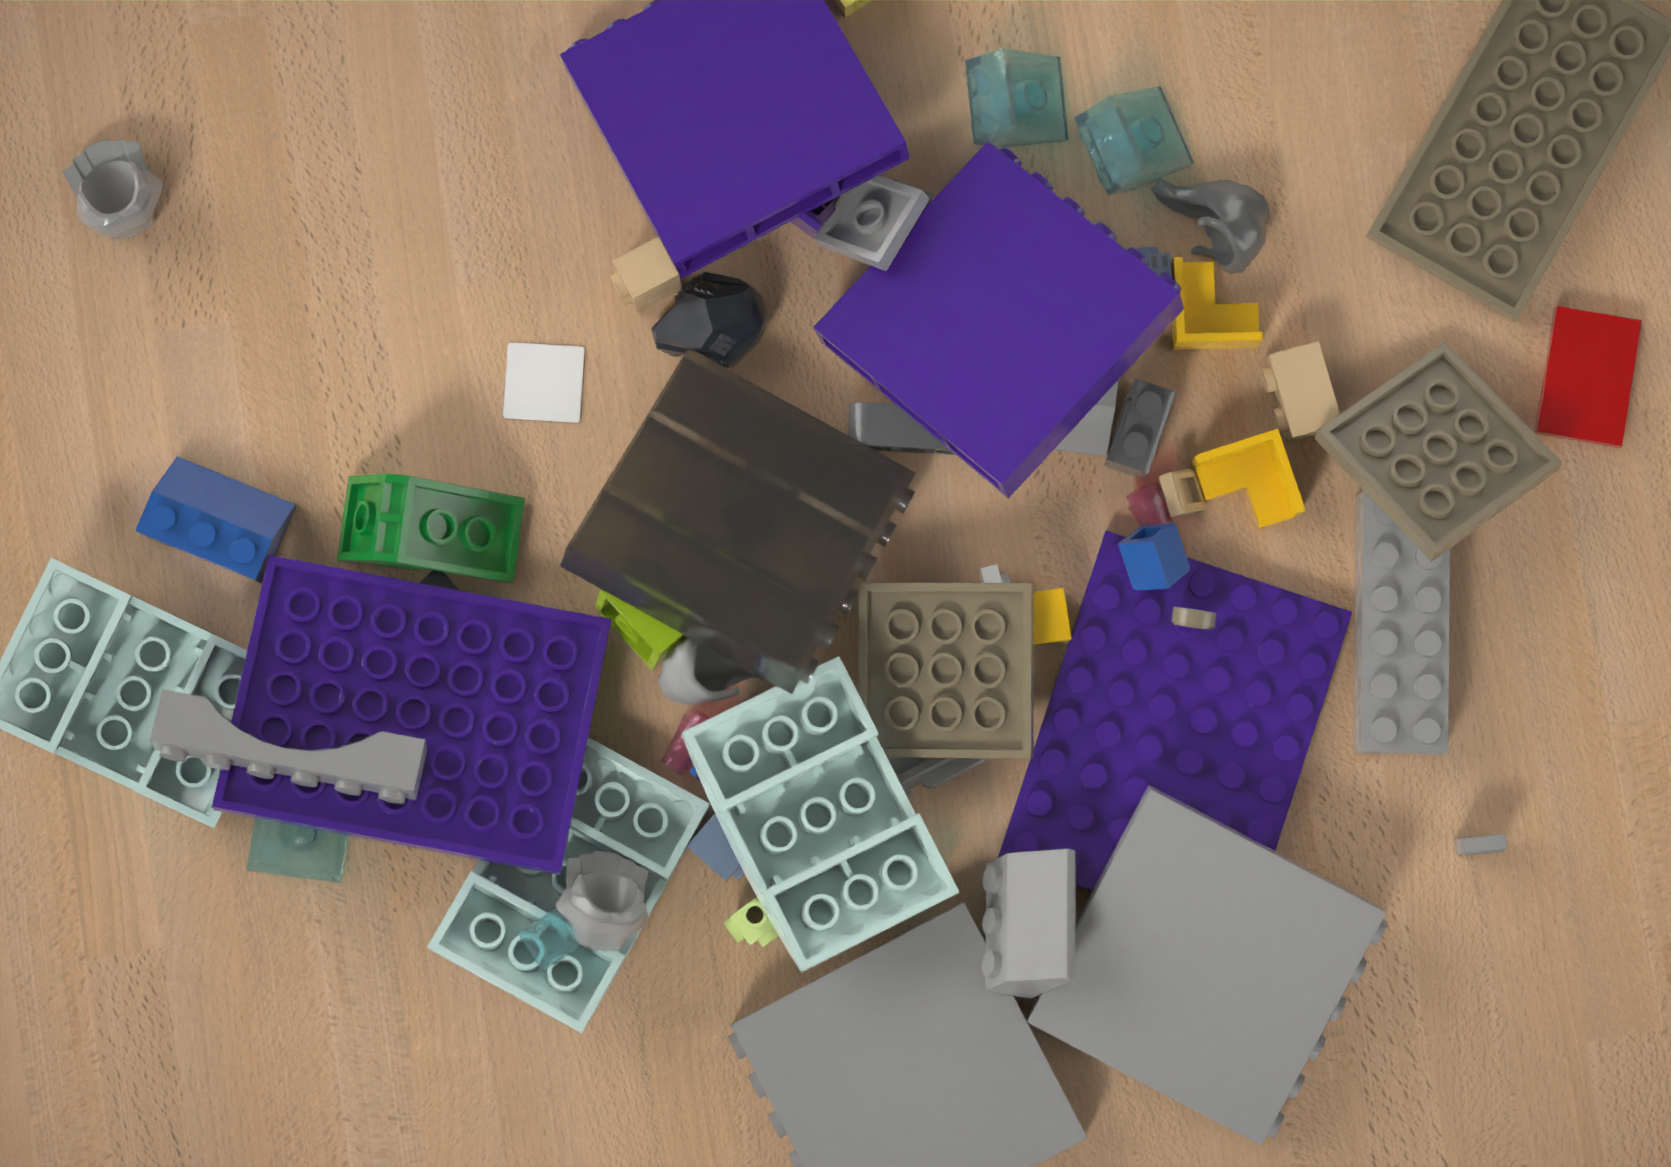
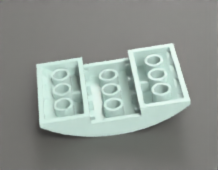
(90, 680)
(615, 811)
(817, 815)

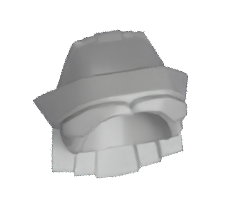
(114, 189)
(604, 899)

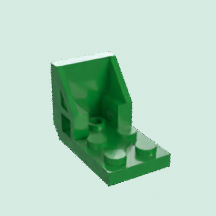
(430, 526)

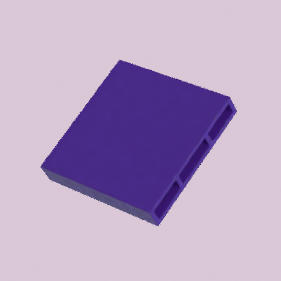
(732, 117)
(1001, 318)

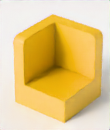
(1051, 617)

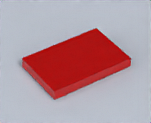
(1588, 376)

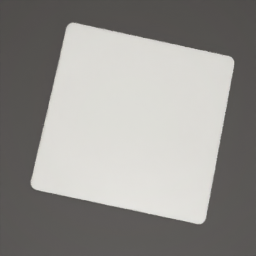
(543, 382)

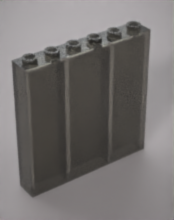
(740, 521)

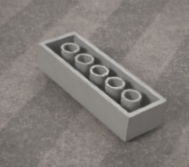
(1399, 640)

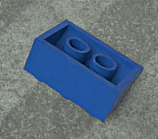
(216, 518)

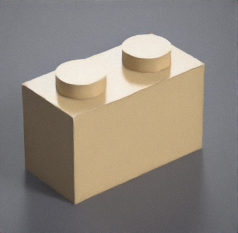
(645, 275)
(1300, 390)

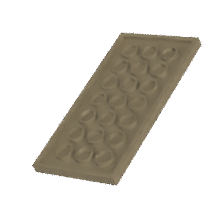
(1522, 143)

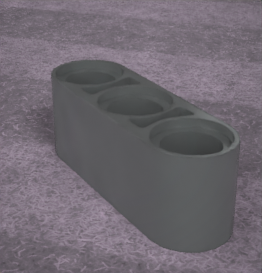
(890, 430)

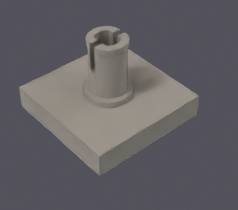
(873, 221)

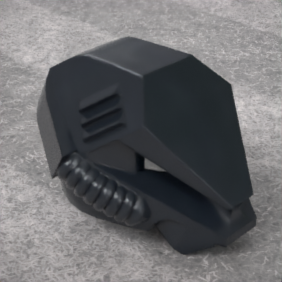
(714, 318)

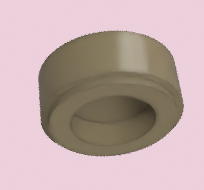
(1193, 618)

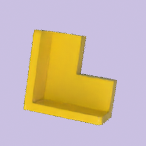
(1206, 323)
(1259, 468)

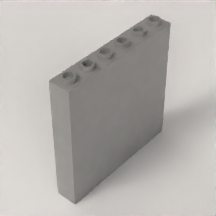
(1209, 966)
(908, 1062)

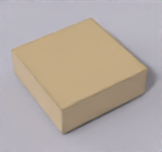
(1182, 492)

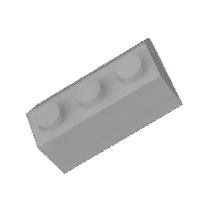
(1029, 922)

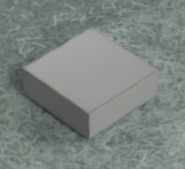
(1480, 844)

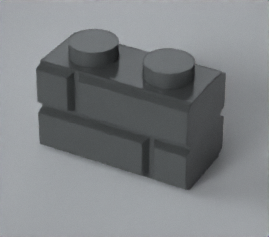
(1139, 428)

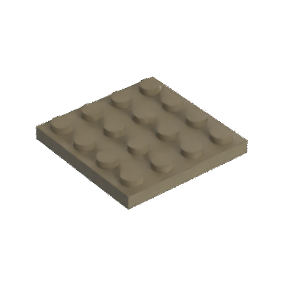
(1438, 451)
(949, 668)

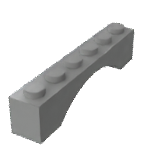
(378, 764)

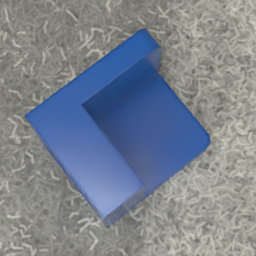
(1154, 556)

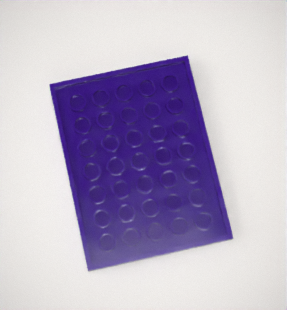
(481, 678)
(1175, 708)

